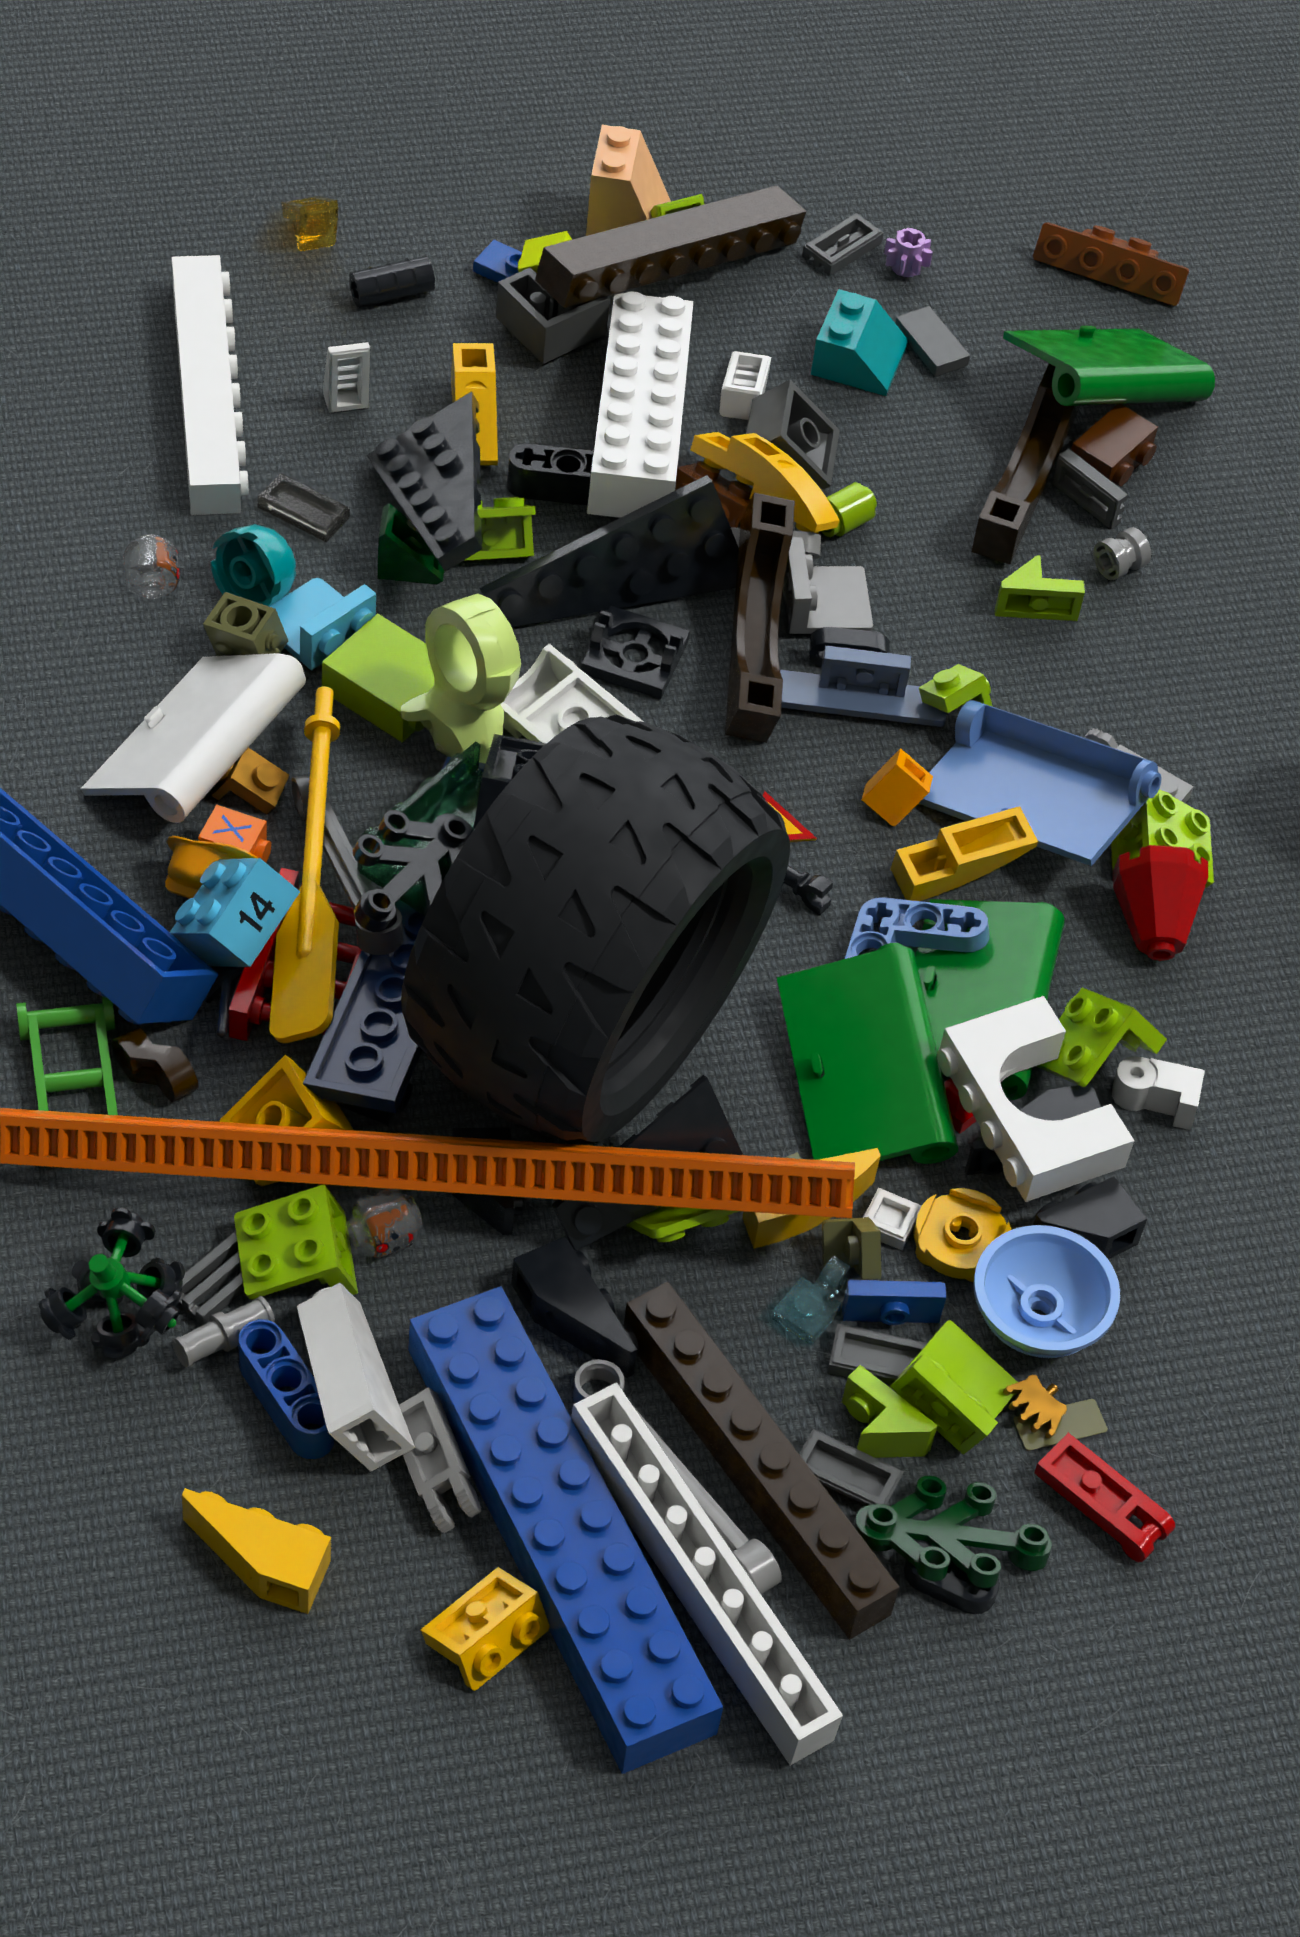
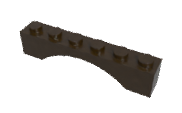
(1020, 488)
(754, 665)

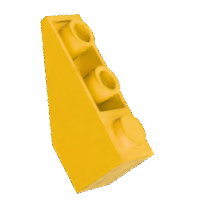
(475, 371)
(268, 1554)

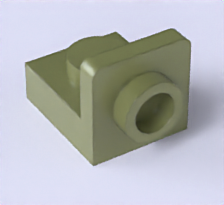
(855, 1243)

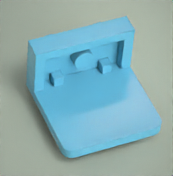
(322, 619)

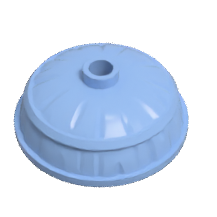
(1049, 1273)

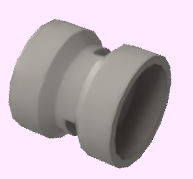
(1117, 555)

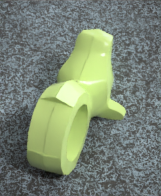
(473, 672)

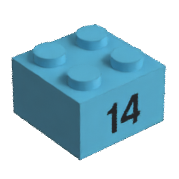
(234, 911)

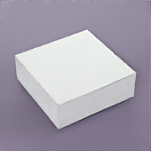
(893, 1217)

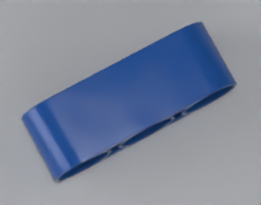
(278, 1369)

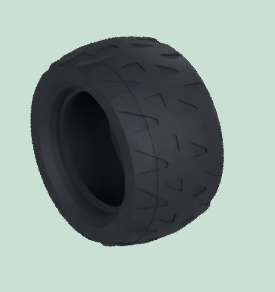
(593, 927)

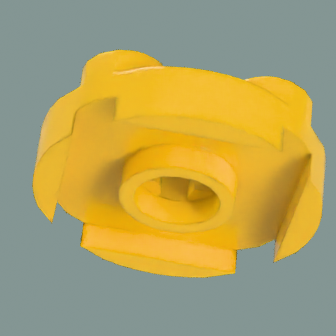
(960, 1208)

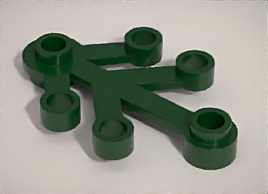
(893, 1528)

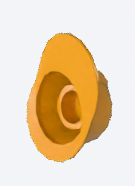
(191, 859)

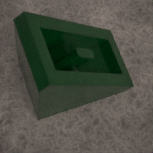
(403, 551)

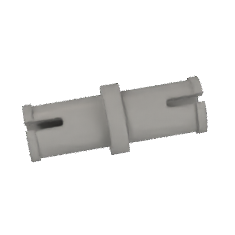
(220, 1332)

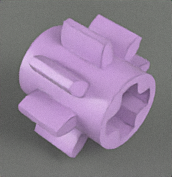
(908, 252)

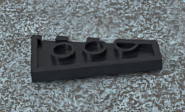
(687, 1125)

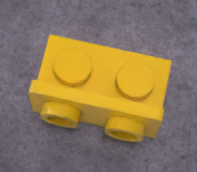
(488, 1626)

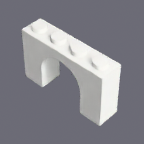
(1034, 1152)

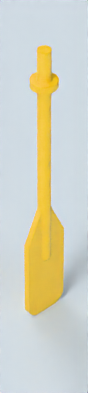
(309, 932)

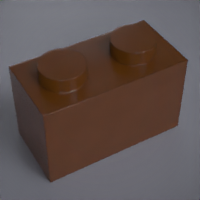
(1117, 444)

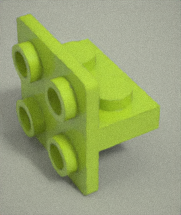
(506, 529)

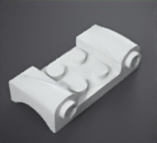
(555, 697)

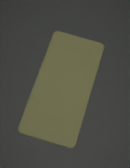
(1080, 1420)

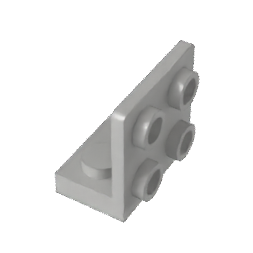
(824, 594)

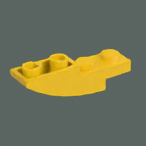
(770, 473)

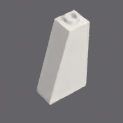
(352, 1379)

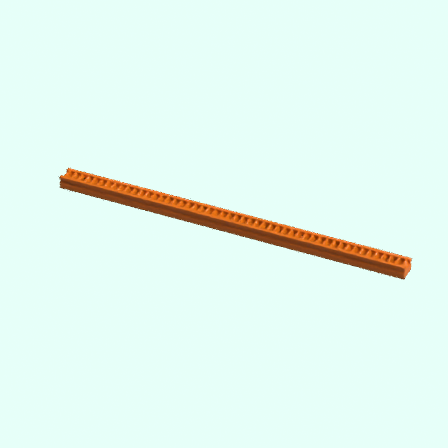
(427, 1163)

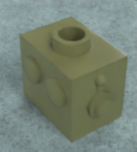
(244, 627)

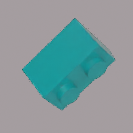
(858, 344)

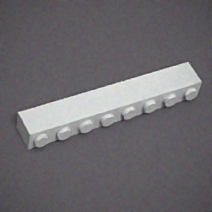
(206, 386)
(707, 1576)

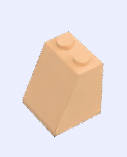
(622, 181)

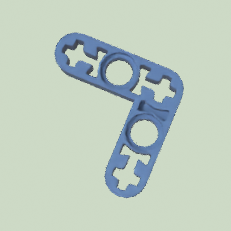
(902, 914)

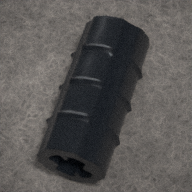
(392, 281)

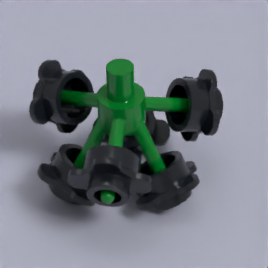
(108, 1281)

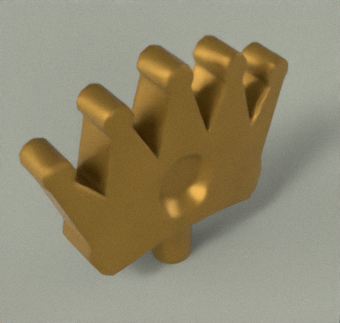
(1037, 1403)

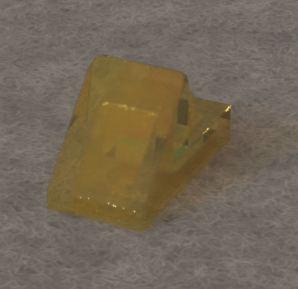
(313, 221)

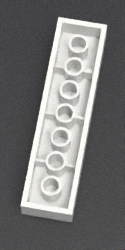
(640, 403)

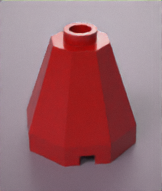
(1160, 897)

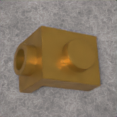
(254, 781)

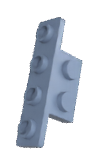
(860, 686)

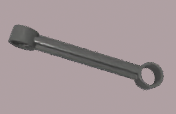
(345, 867)

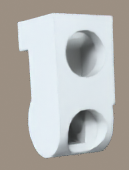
(1159, 1088)

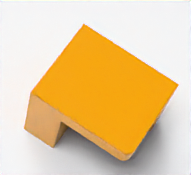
(897, 787)

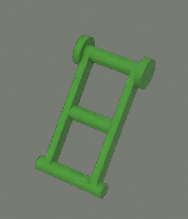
(103, 1017)

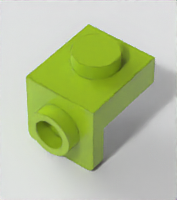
(954, 688)

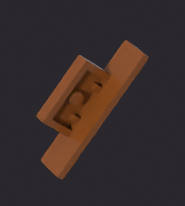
(1112, 261)

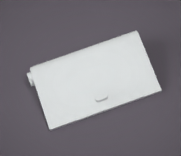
(199, 731)

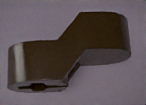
(155, 1064)

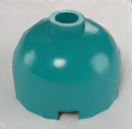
(254, 564)

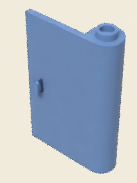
(1066, 785)

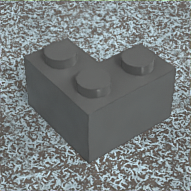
(542, 322)

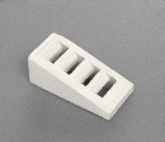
(743, 381)
(347, 385)

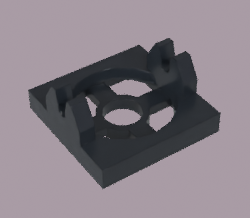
(648, 682)

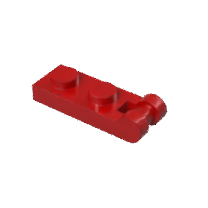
(1105, 1496)

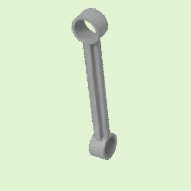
(752, 1553)

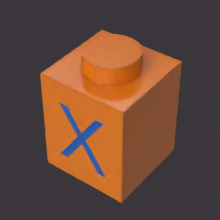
(238, 830)

